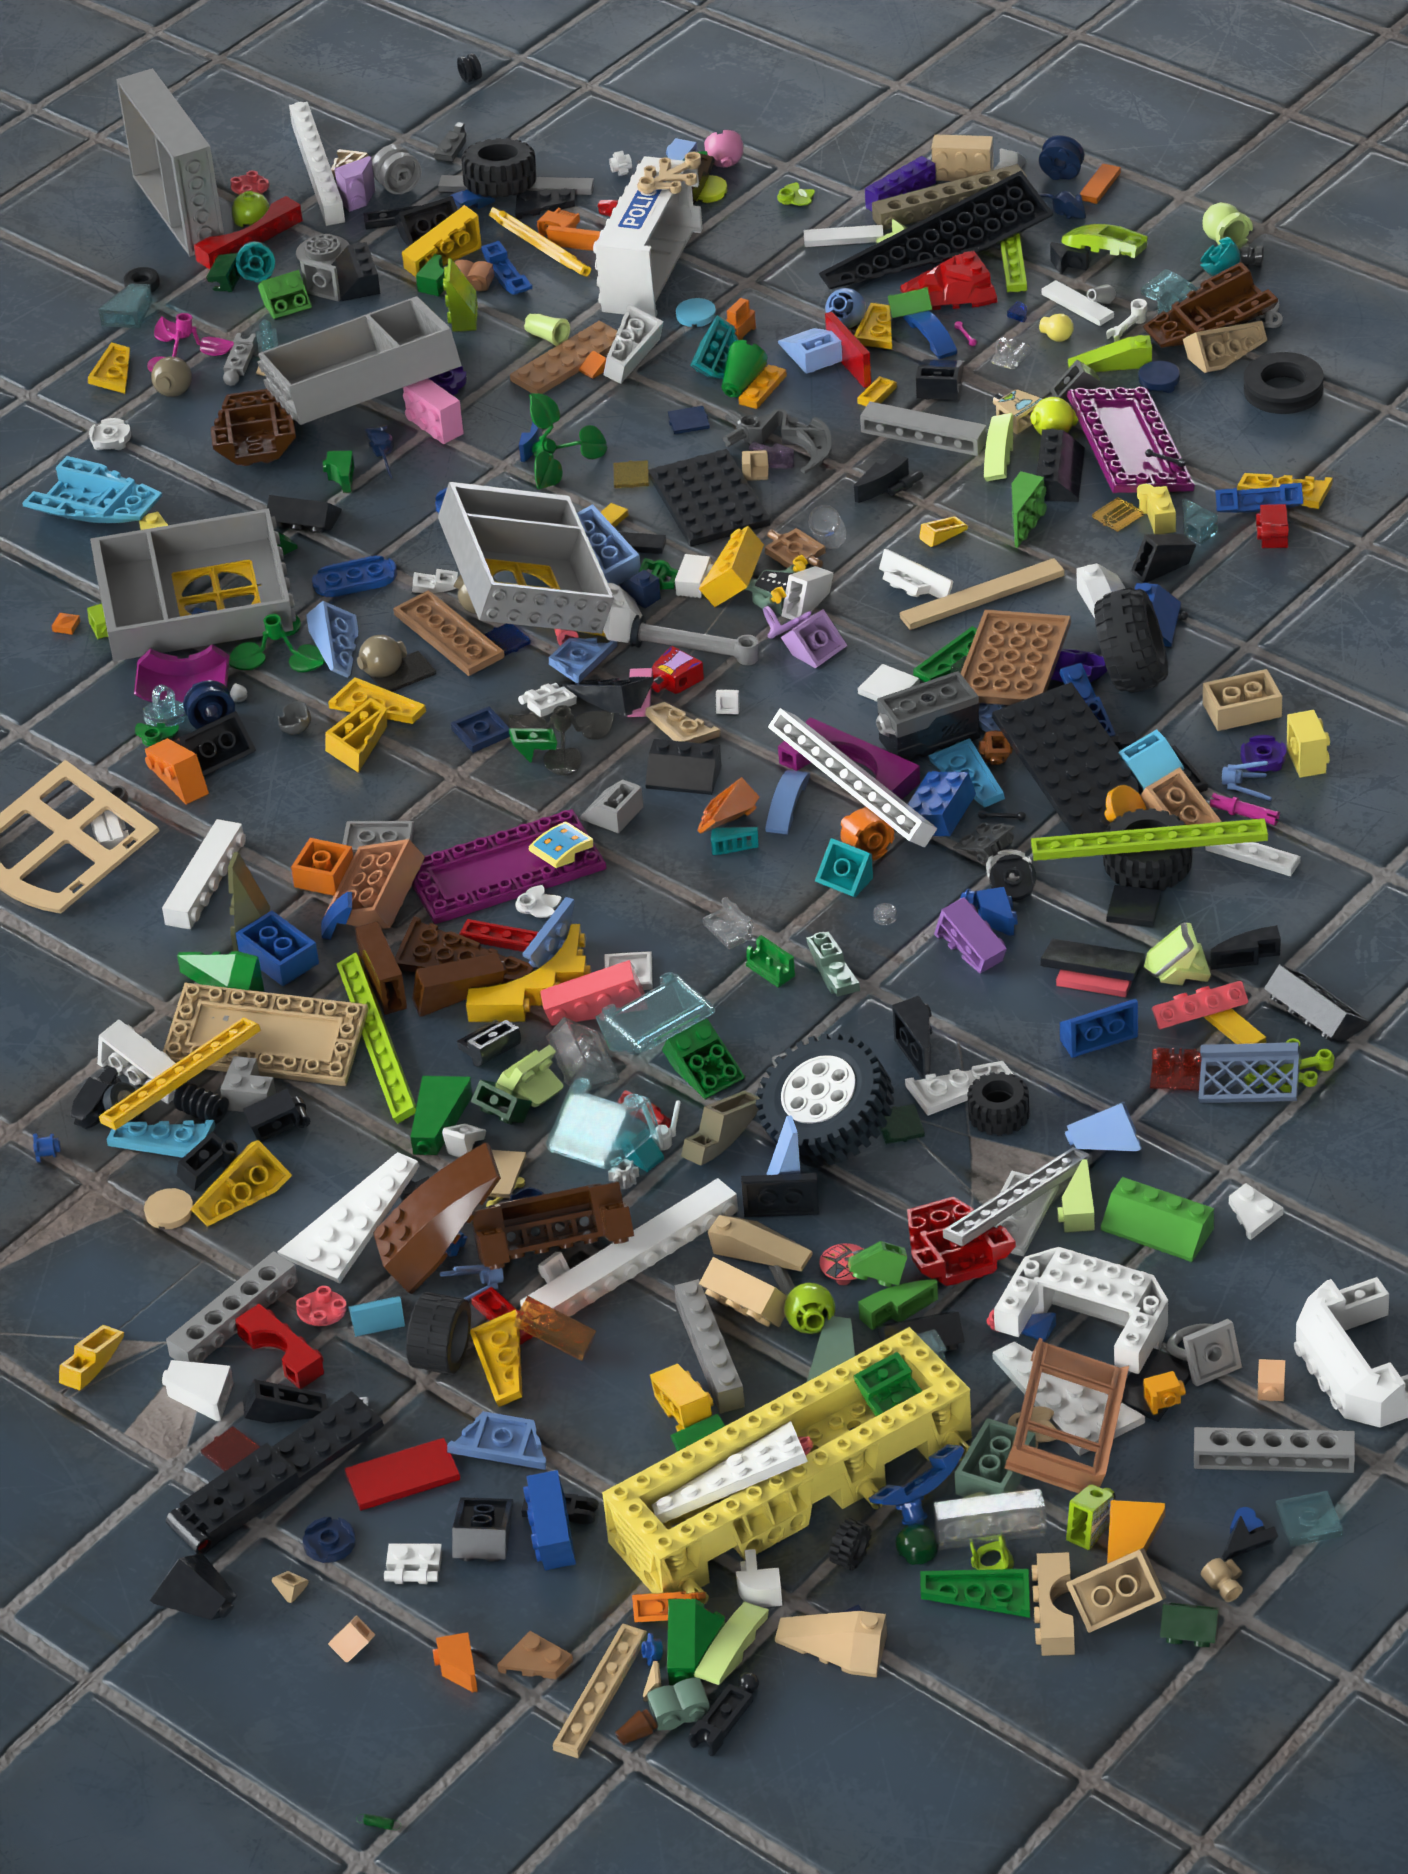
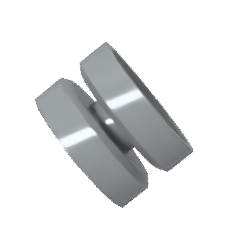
(396, 169)

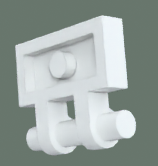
(547, 699)
(413, 1563)

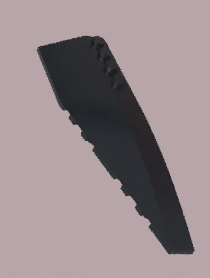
(963, 227)

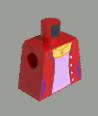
(676, 671)

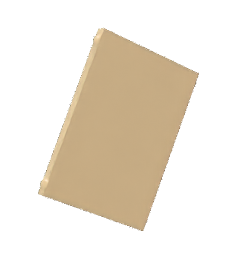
(509, 1167)

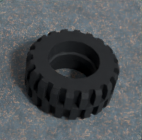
(499, 167)
(1148, 869)

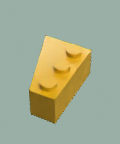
(681, 1396)

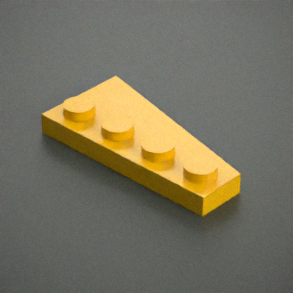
(1313, 490)
(358, 691)

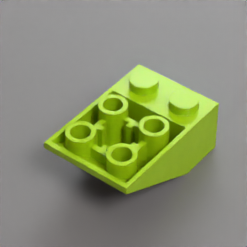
(460, 299)

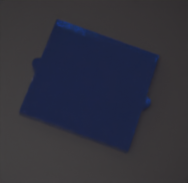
(508, 638)

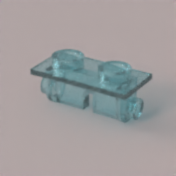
(266, 336)

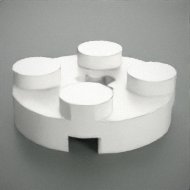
(101, 436)

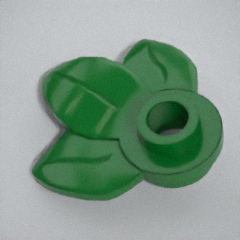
(151, 735)

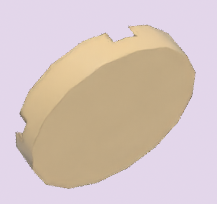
(168, 1208)

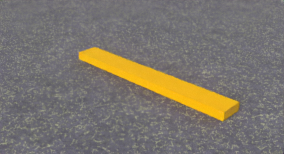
(179, 1073)

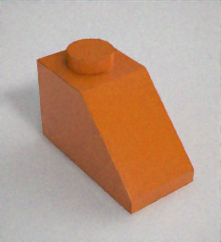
(456, 1660)

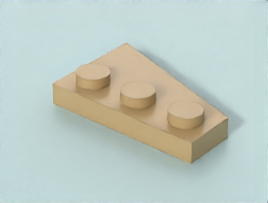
(678, 726)

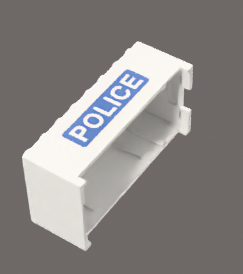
(644, 242)

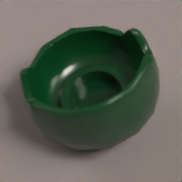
(916, 1544)

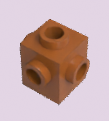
(995, 747)

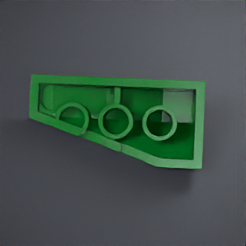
(230, 970)

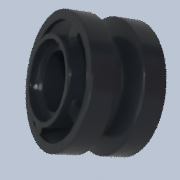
(469, 67)

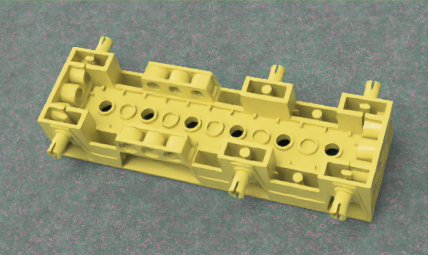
(839, 1465)

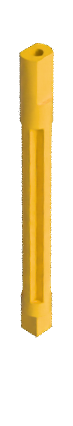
(539, 241)

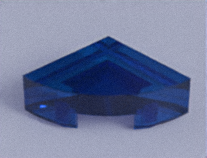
(1018, 312)

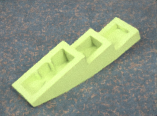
(998, 447)
(731, 1642)

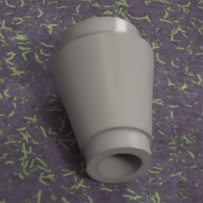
(1103, 294)

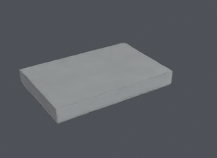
(375, 832)

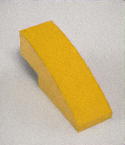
(90, 1357)

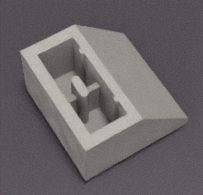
(615, 806)

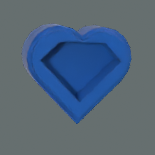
(1249, 1518)

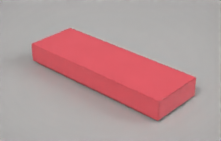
(1093, 983)

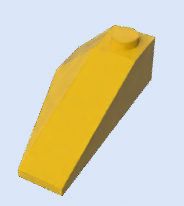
(245, 1181)

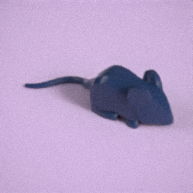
(1067, 204)
(381, 443)

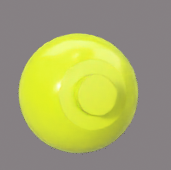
(1053, 414)

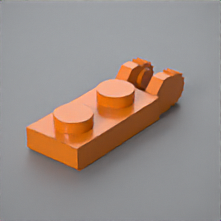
(655, 1605)

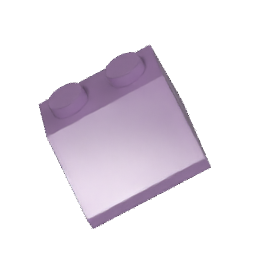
(355, 183)
(814, 640)

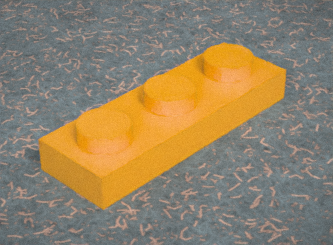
(762, 386)

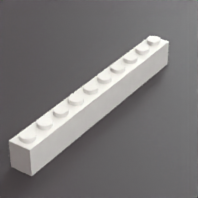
(317, 163)
(852, 778)
(648, 1245)

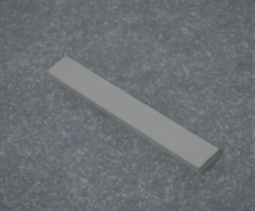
(582, 186)
(1015, 1197)

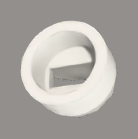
(238, 693)

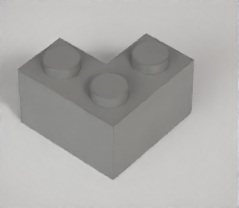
(244, 1084)

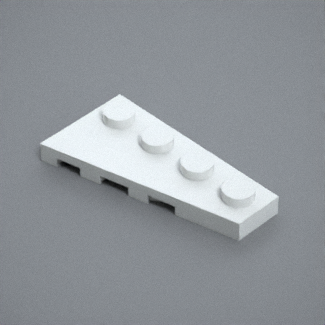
(949, 1090)

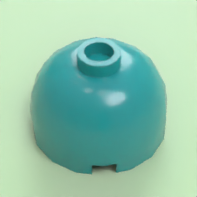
(1220, 257)
(255, 261)

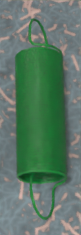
(377, 1821)

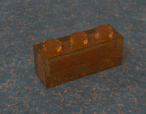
(555, 1328)

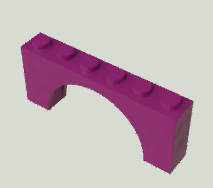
(890, 770)

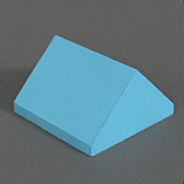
(377, 1316)

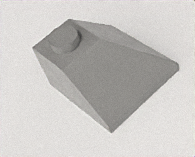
(320, 279)

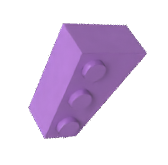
(970, 935)

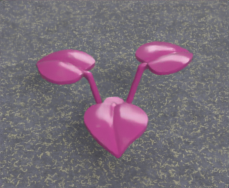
(168, 331)

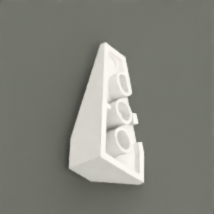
(1095, 582)

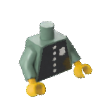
(772, 585)

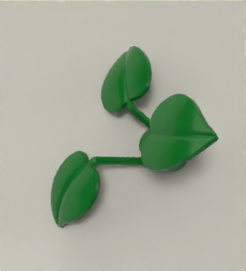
(549, 470)
(249, 655)

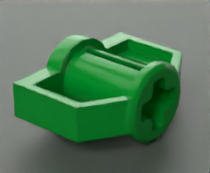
(661, 570)

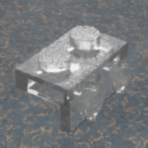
(729, 924)

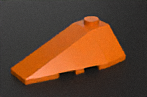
(729, 806)

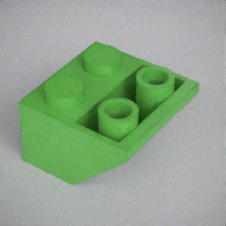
(284, 294)
(881, 1262)

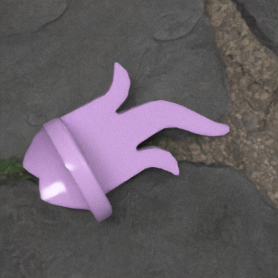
(776, 628)

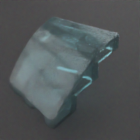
(1167, 289)

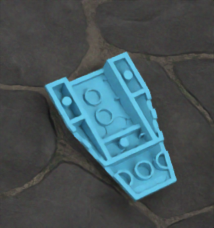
(93, 494)

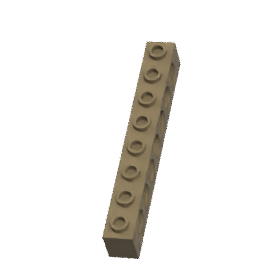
(931, 200)

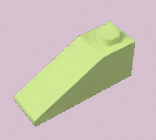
(1077, 1202)

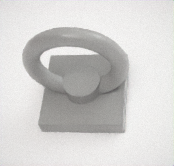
(1208, 1349)

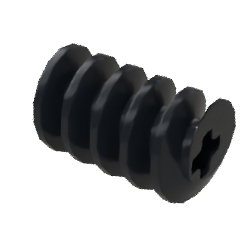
(200, 1103)

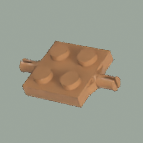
(792, 544)

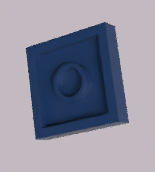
(480, 729)

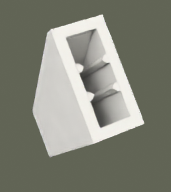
(806, 591)
(199, 1386)

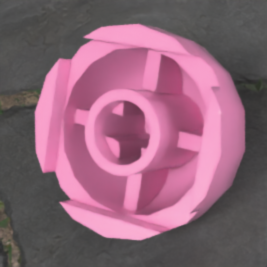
(725, 148)

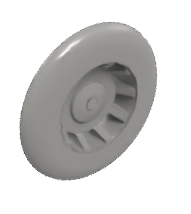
(321, 248)

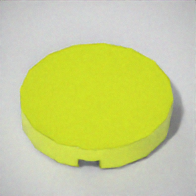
(713, 189)

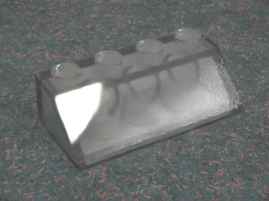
(987, 1517)

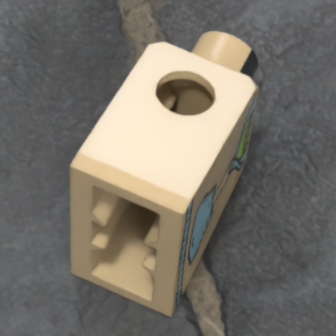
(1020, 405)

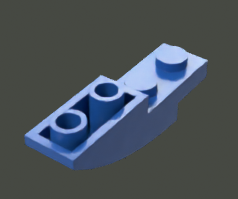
(1078, 677)

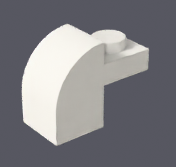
(758, 1586)

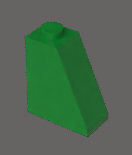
(689, 1636)

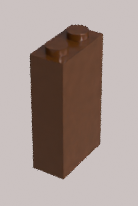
(381, 968)

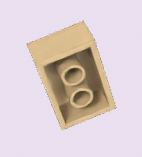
(961, 156)
(1242, 700)
(744, 1293)

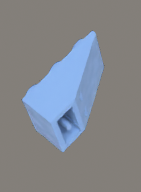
(813, 349)

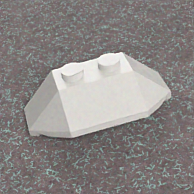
(621, 615)

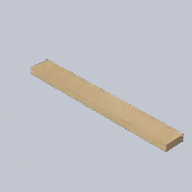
(981, 594)

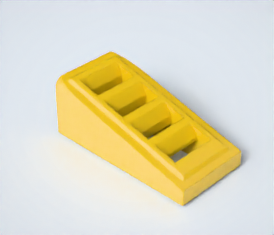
(939, 531)

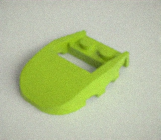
(1104, 237)

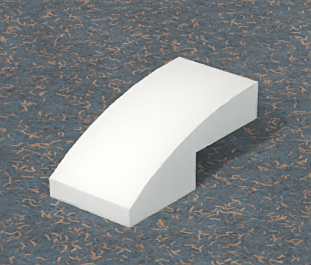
(441, 582)

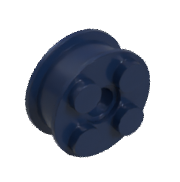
(1061, 157)
(210, 695)

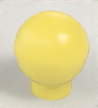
(1057, 327)

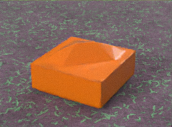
(66, 623)

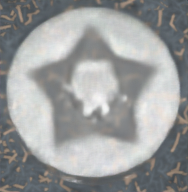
(885, 913)

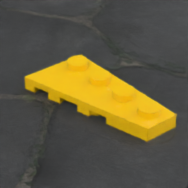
(500, 1356)

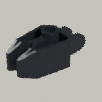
(89, 1101)

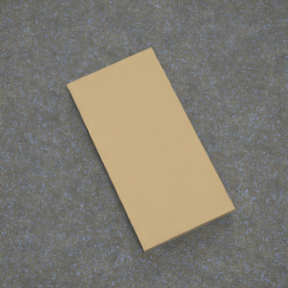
(297, 1037)

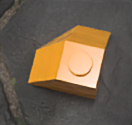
(1132, 1526)

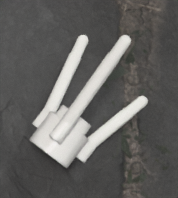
(663, 1134)

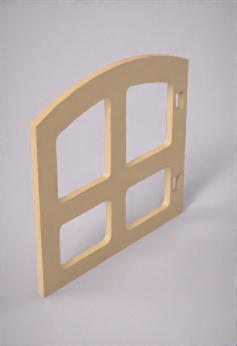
(69, 832)

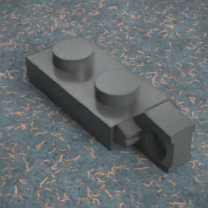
(451, 144)

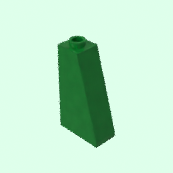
(438, 1106)

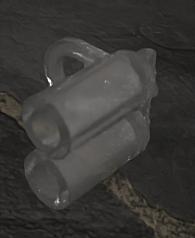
(1010, 353)

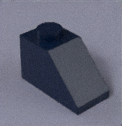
(643, 588)

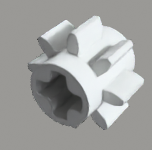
(620, 163)
(624, 1173)

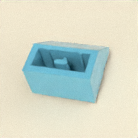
(1150, 758)

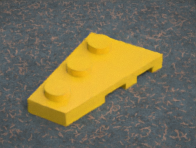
(876, 327)
(112, 369)

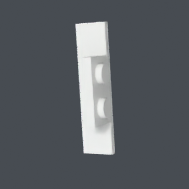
(912, 576)

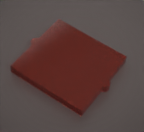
(229, 1448)

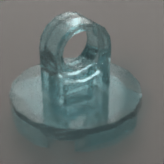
(164, 711)

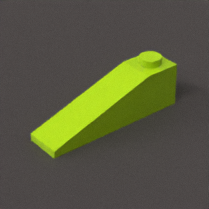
(1120, 355)

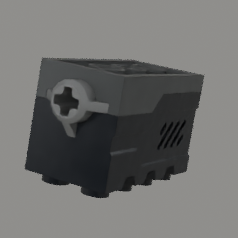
(928, 716)

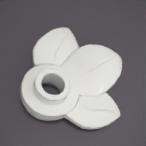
(537, 902)

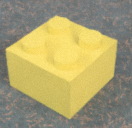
(1307, 743)

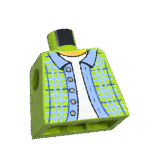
(1089, 1515)

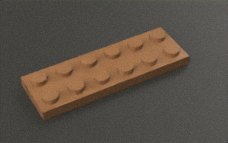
(564, 359)
(448, 633)

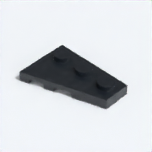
(537, 201)

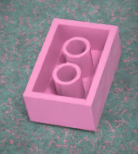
(433, 410)

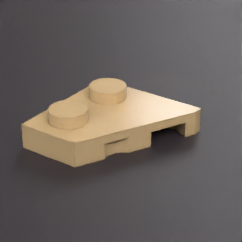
(346, 157)

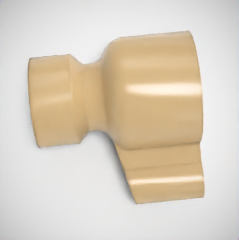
(1223, 1577)

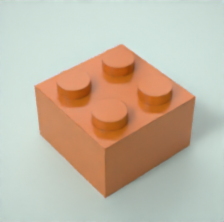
(321, 866)

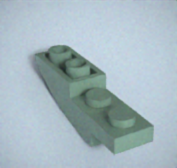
(831, 964)

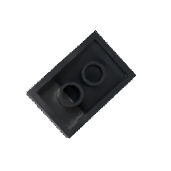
(913, 1032)
(482, 1529)

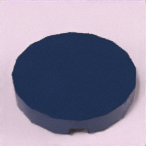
(329, 1539)

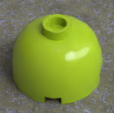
(249, 208)

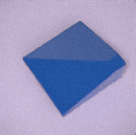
(1040, 1326)

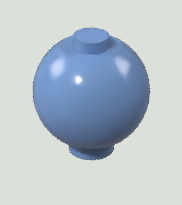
(847, 306)

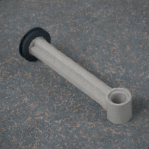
(743, 648)

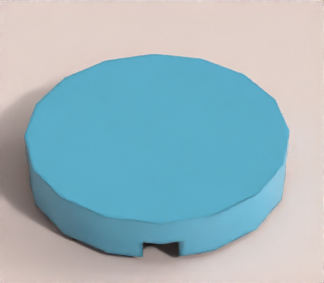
(695, 311)

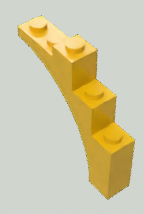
(515, 998)

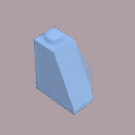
(1105, 1131)

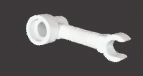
(1138, 315)

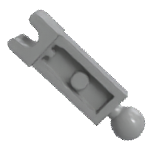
(239, 358)

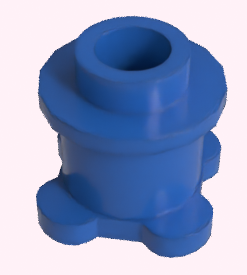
(46, 1146)
(912, 1512)

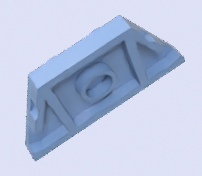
(580, 656)
(551, 936)
(501, 1440)

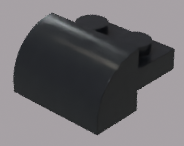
(490, 1041)

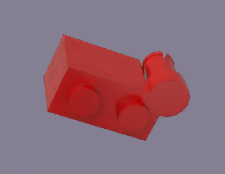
(1273, 526)

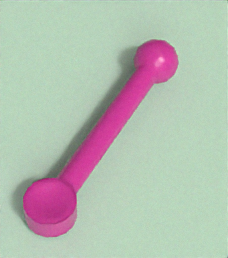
(959, 325)

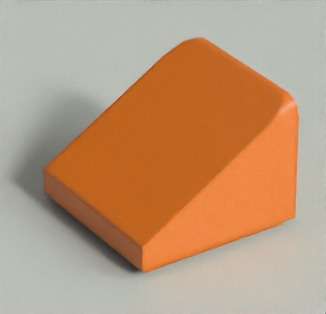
(593, 365)

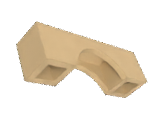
(1056, 1627)

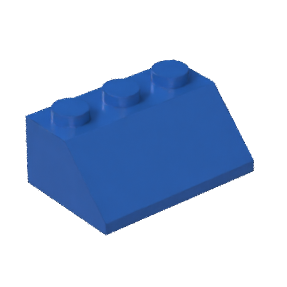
(1166, 609)
(1100, 1028)

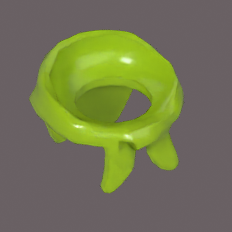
(1005, 1562)

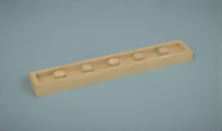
(600, 1691)

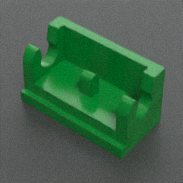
(770, 962)

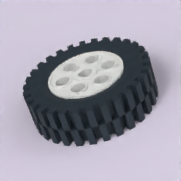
(833, 1094)

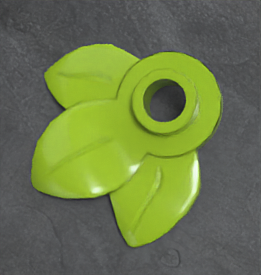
(794, 195)

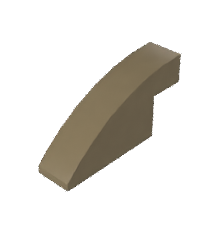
(720, 1127)

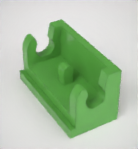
(910, 302)

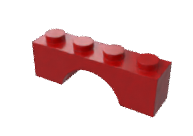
(262, 1329)

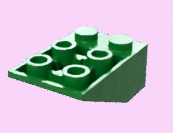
(702, 1059)

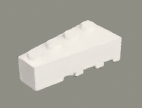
(632, 343)
(132, 1055)

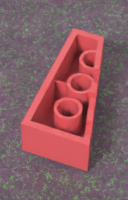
(589, 994)

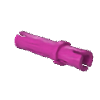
(1245, 809)

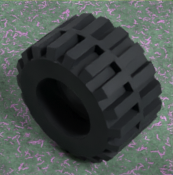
(998, 1103)

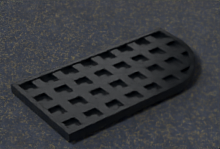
(1066, 755)

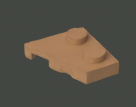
(536, 1658)

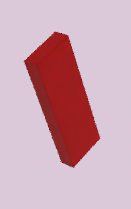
(493, 1305)

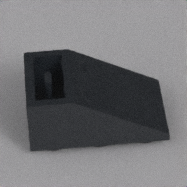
(939, 379)

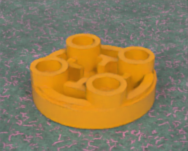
(1121, 800)

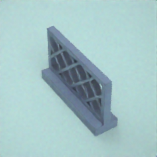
(1249, 1056)

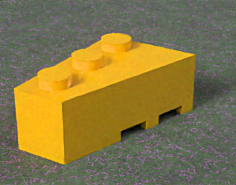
(357, 734)

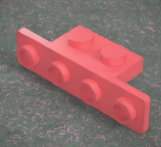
(1203, 1003)

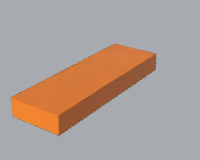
(1100, 183)
(572, 237)

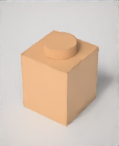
(1271, 1380)

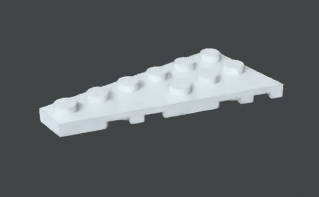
(342, 1232)

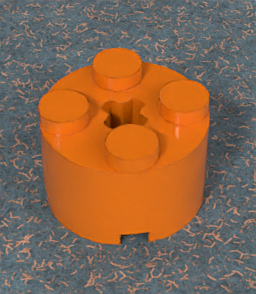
(867, 832)

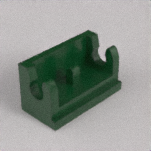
(224, 272)

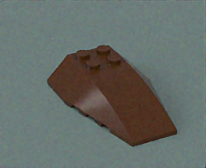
(1219, 303)
(252, 428)
(430, 1218)

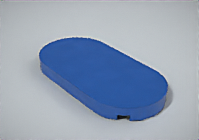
(354, 576)

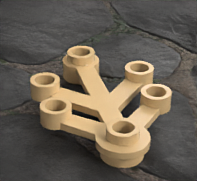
(648, 184)

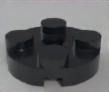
(1021, 868)

